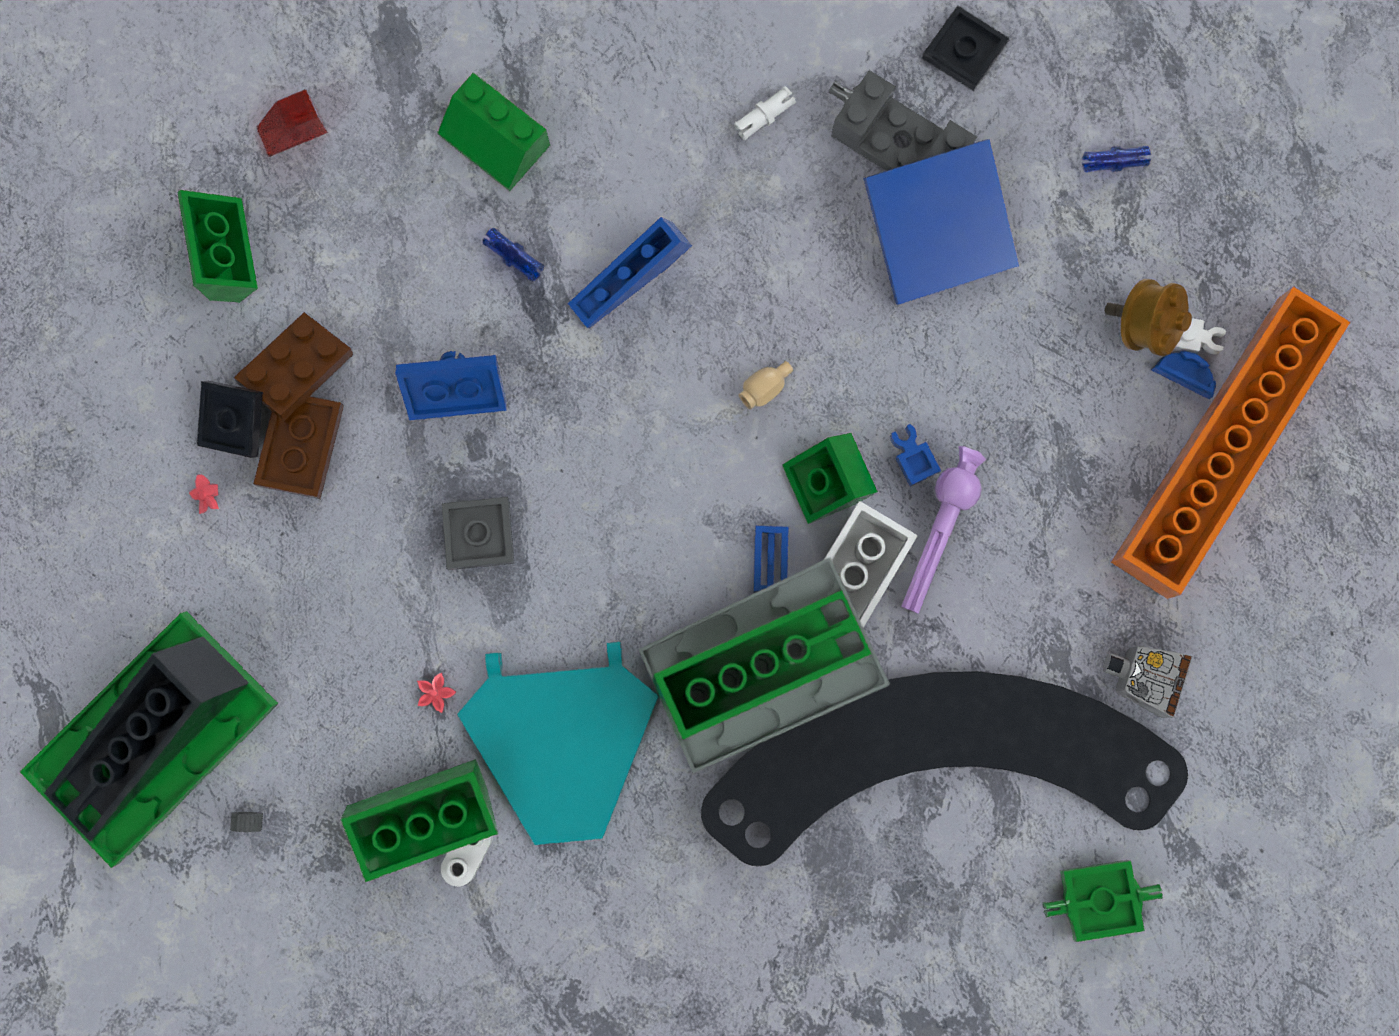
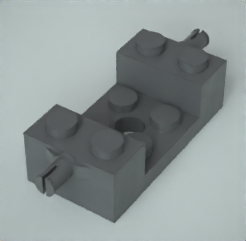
(874, 118)

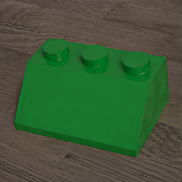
(492, 132)
(218, 246)

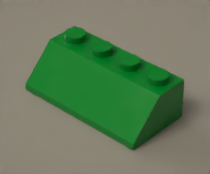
(419, 820)

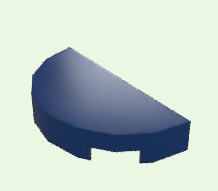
(1188, 371)

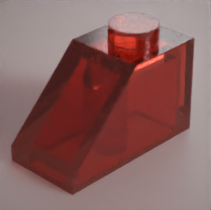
(290, 123)

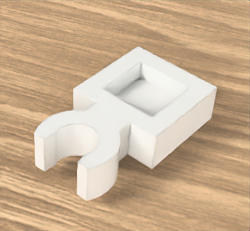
(1198, 337)

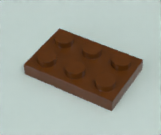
(294, 365)
(300, 448)

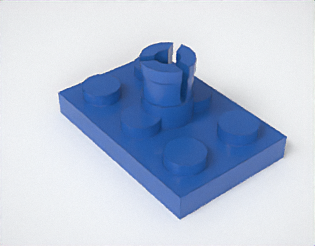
(451, 386)

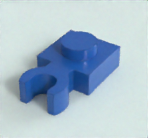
(916, 460)

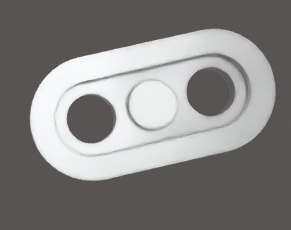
(471, 859)

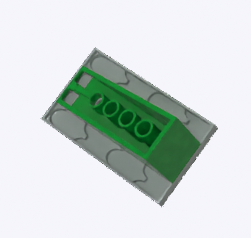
(763, 665)

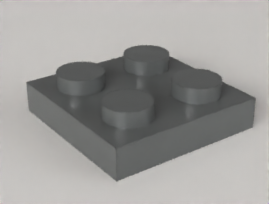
(477, 533)

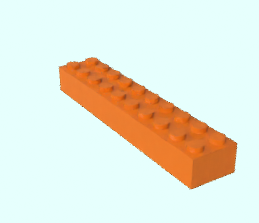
(1230, 443)

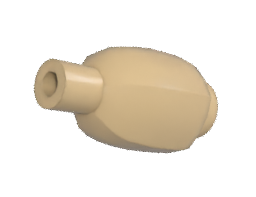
(764, 385)

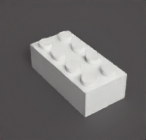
(869, 556)

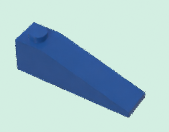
(630, 271)

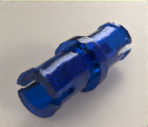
(1116, 159)
(513, 254)

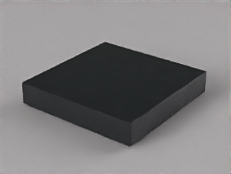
(965, 48)
(229, 419)

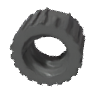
(246, 821)

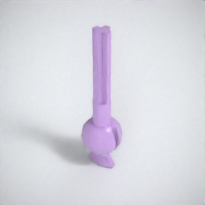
(956, 490)

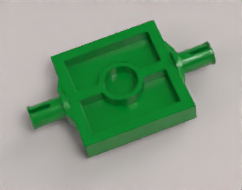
(1102, 900)

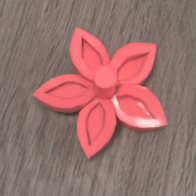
(205, 493)
(435, 692)

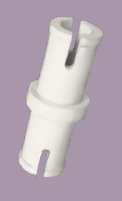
(764, 113)

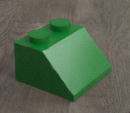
(829, 477)

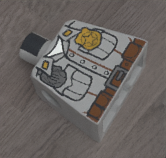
(1150, 678)

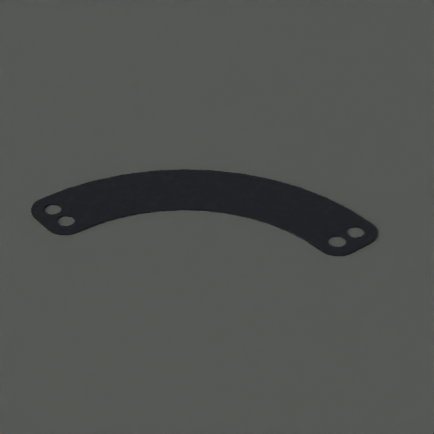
(939, 724)

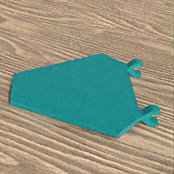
(560, 742)

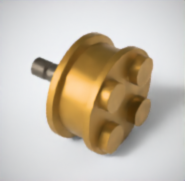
(1153, 316)

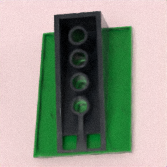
(148, 739)

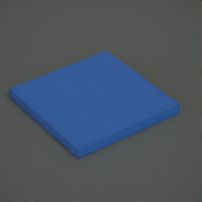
(941, 221)

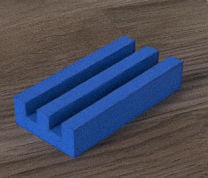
(771, 531)

